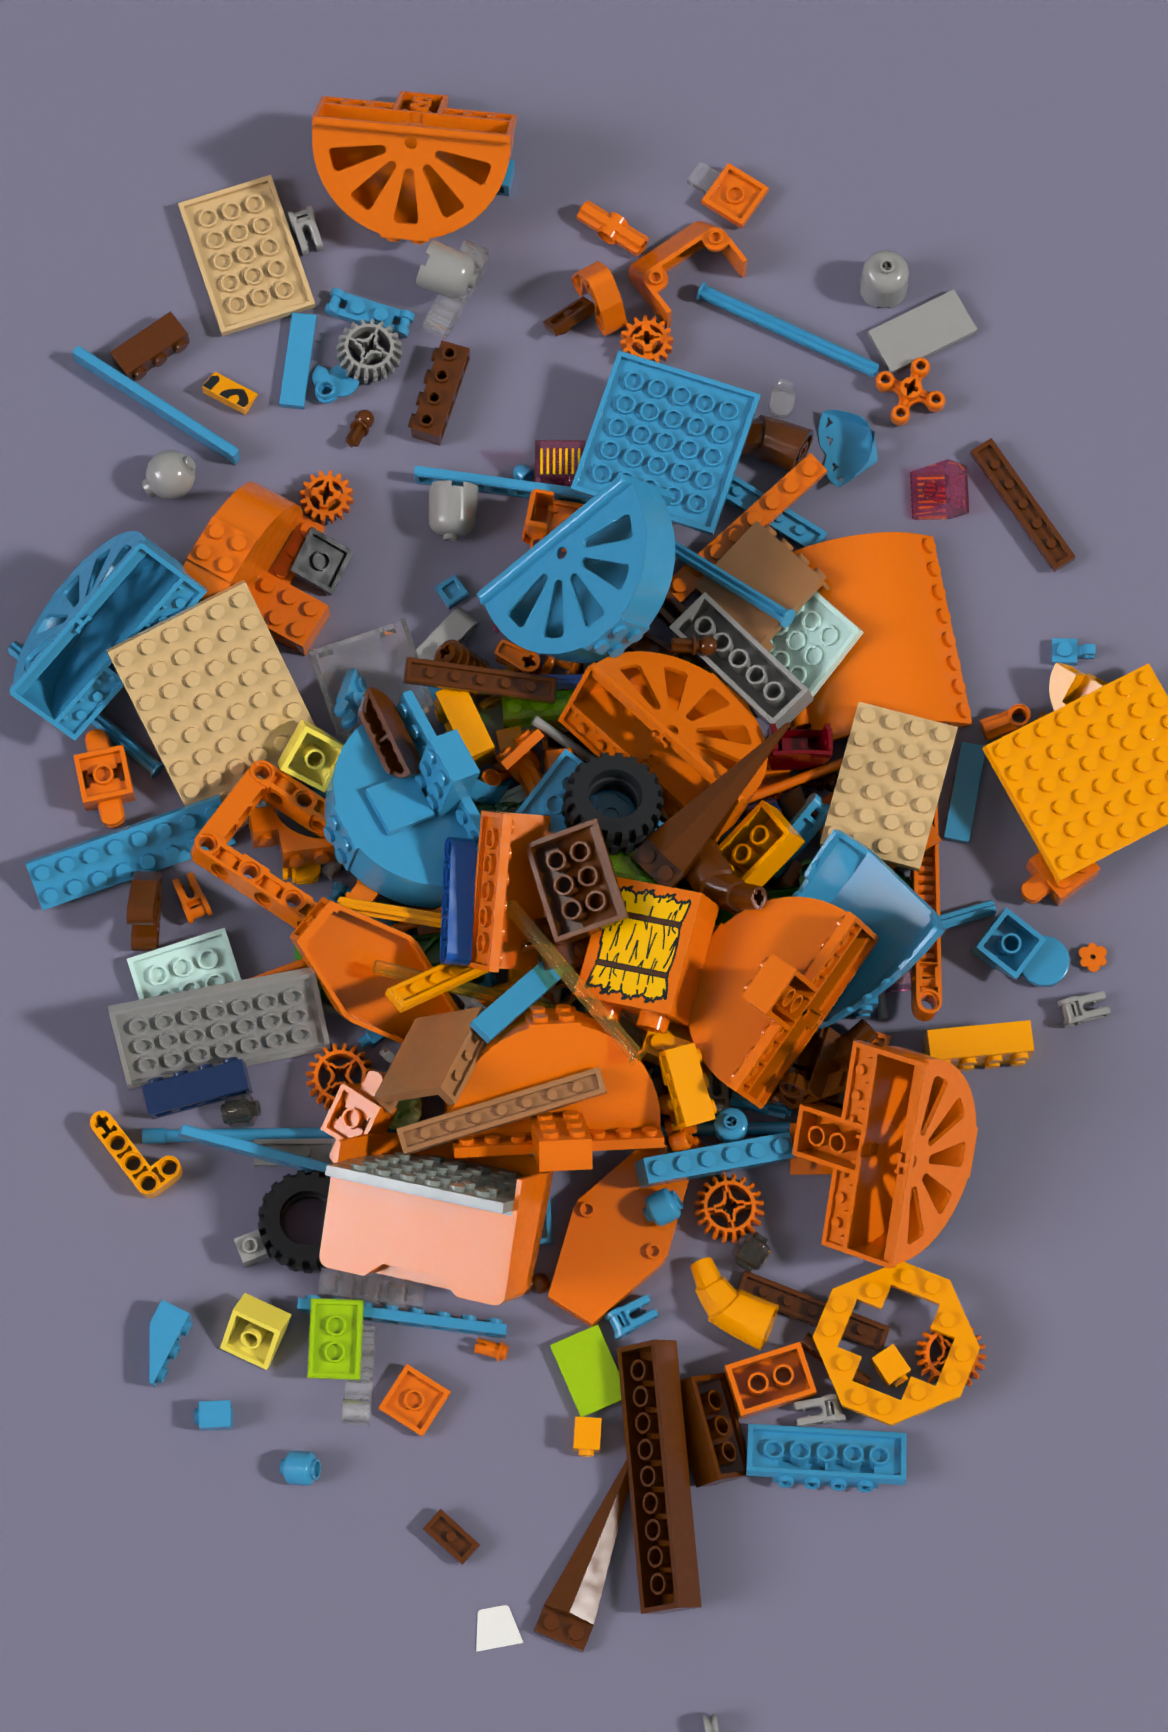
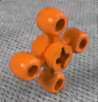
(918, 394)
(680, 1139)

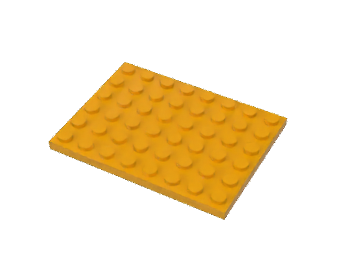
(1090, 772)

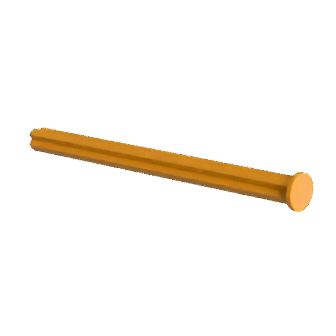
(393, 912)

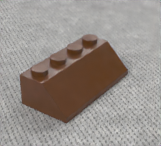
(712, 1430)

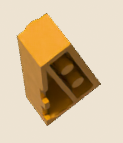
(687, 1086)

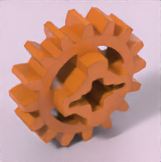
(635, 342)
(336, 498)

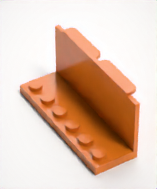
(504, 876)

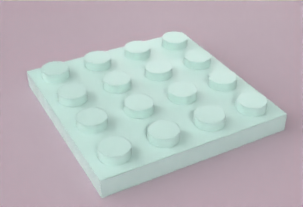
(815, 642)
(185, 966)

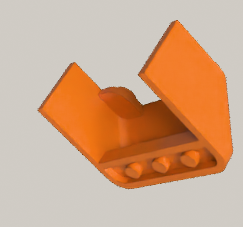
(649, 271)

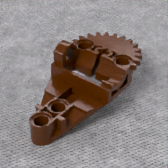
(828, 1059)

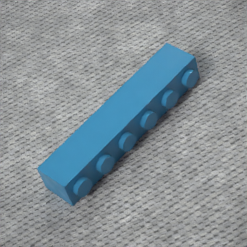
(714, 1160)

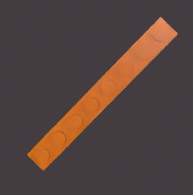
(764, 511)

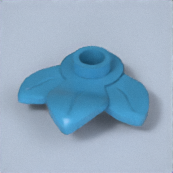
(334, 381)

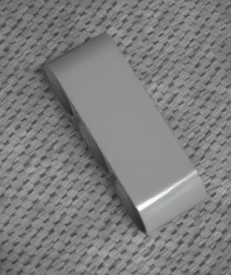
(456, 626)

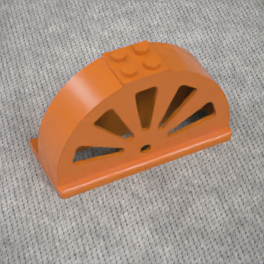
(410, 163)
(255, 542)
(670, 719)
(760, 981)
(545, 1048)
(893, 1150)

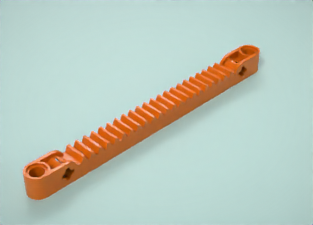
(926, 972)

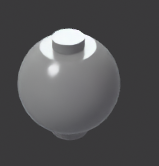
(169, 475)

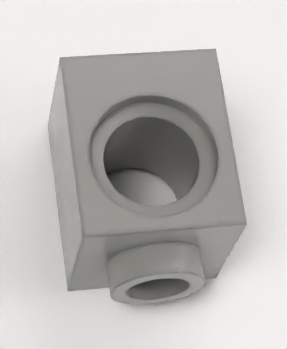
(251, 1248)

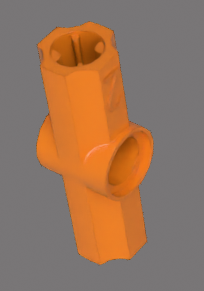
(612, 228)

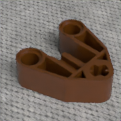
(145, 910)

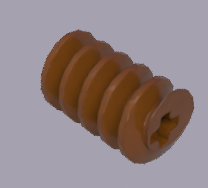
(455, 652)

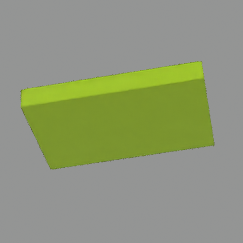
(335, 1339)
(588, 1370)

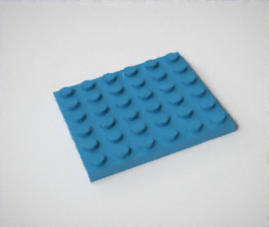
(668, 433)

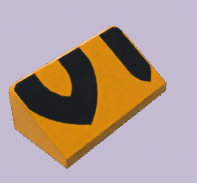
(229, 393)

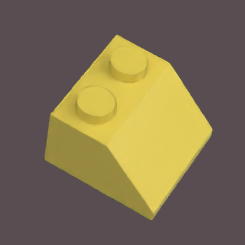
(310, 755)
(255, 1331)

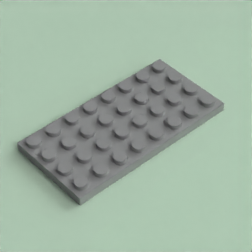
(243, 1019)

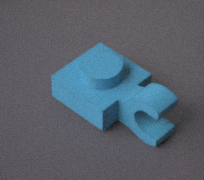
(1068, 652)

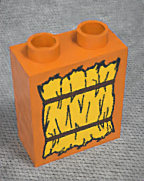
(654, 956)

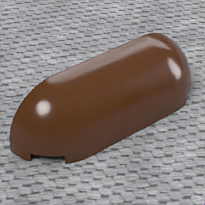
(389, 735)

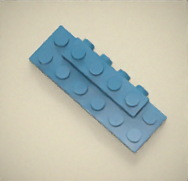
(826, 1456)

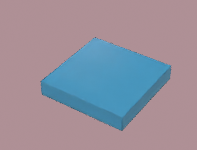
(399, 804)

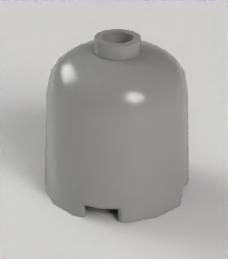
(447, 271)
(885, 285)
(452, 509)

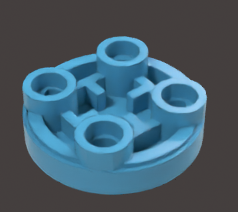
(1048, 964)

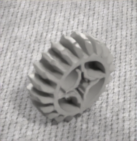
(384, 360)

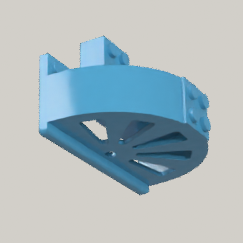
(603, 587)
(104, 601)
(411, 861)

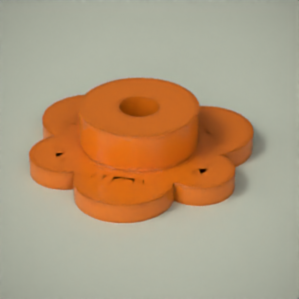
(1097, 952)

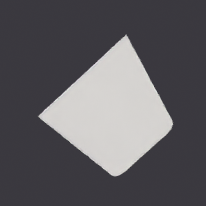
(496, 1628)

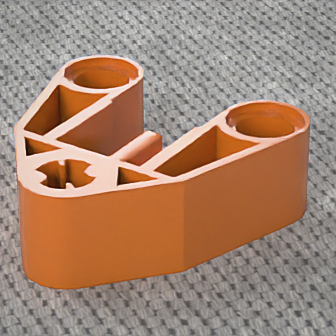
(600, 284)

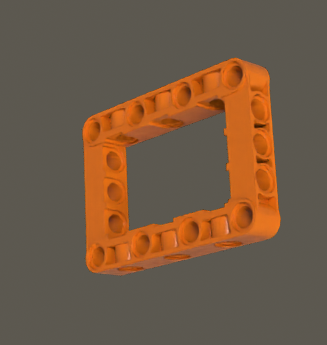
(231, 866)

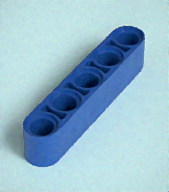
(457, 901)

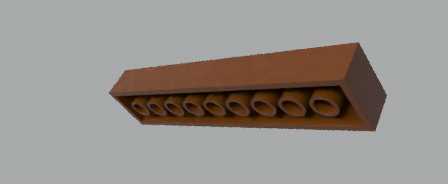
(658, 1477)

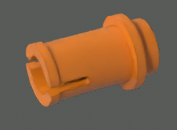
(491, 1349)

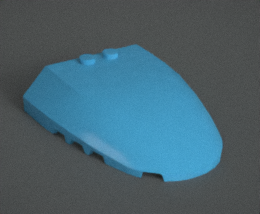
(861, 883)

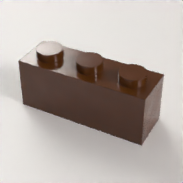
(150, 347)

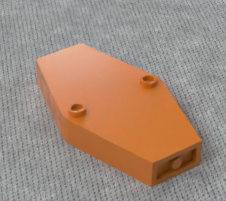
(342, 952)
(611, 1243)

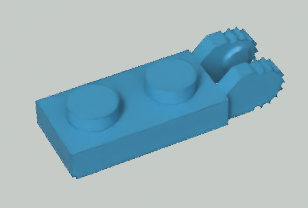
(350, 698)

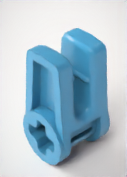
(623, 1324)

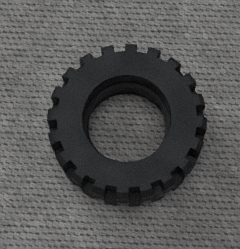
(619, 775)
(272, 1215)

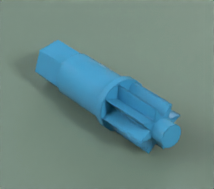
(775, 1109)

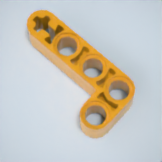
(130, 1152)

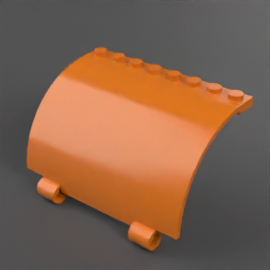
(908, 645)

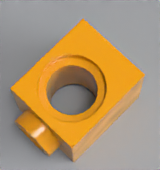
(891, 1366)
(587, 1436)

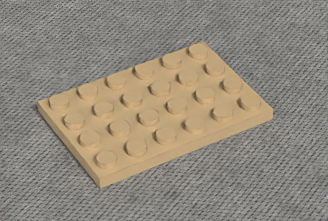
(246, 255)
(891, 783)

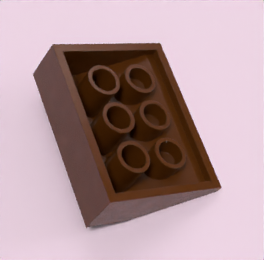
(576, 882)

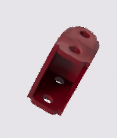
(801, 749)

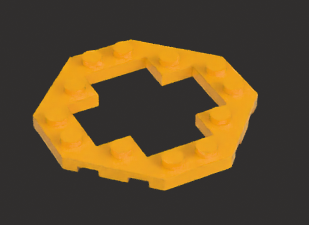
(918, 1395)

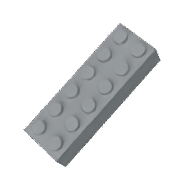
(744, 663)

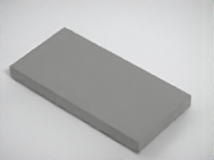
(922, 331)

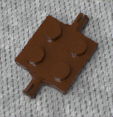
(573, 952)

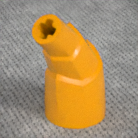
(733, 1309)

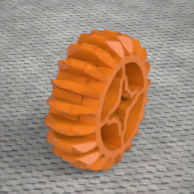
(347, 1069)
(717, 1210)
(944, 1344)

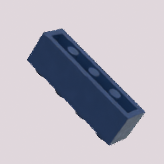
(196, 1088)

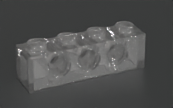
(371, 1288)

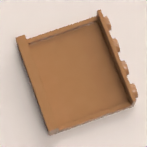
(769, 569)
(433, 1059)

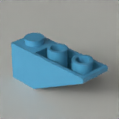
(166, 1331)

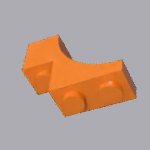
(294, 848)

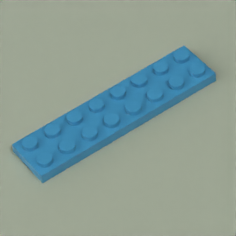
(120, 853)

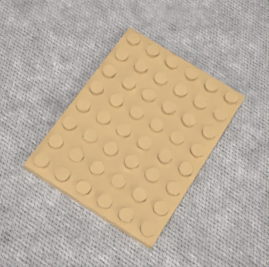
(211, 692)

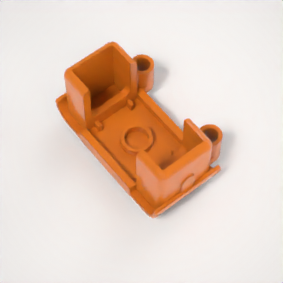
(545, 515)

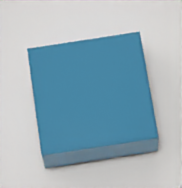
(452, 591)

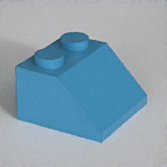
(1008, 944)

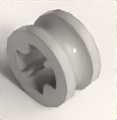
(710, 1723)

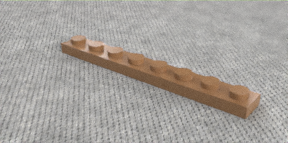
(501, 1111)

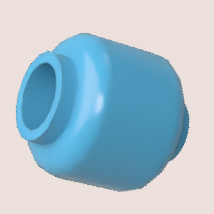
(733, 1132)
(663, 1207)
(300, 1468)

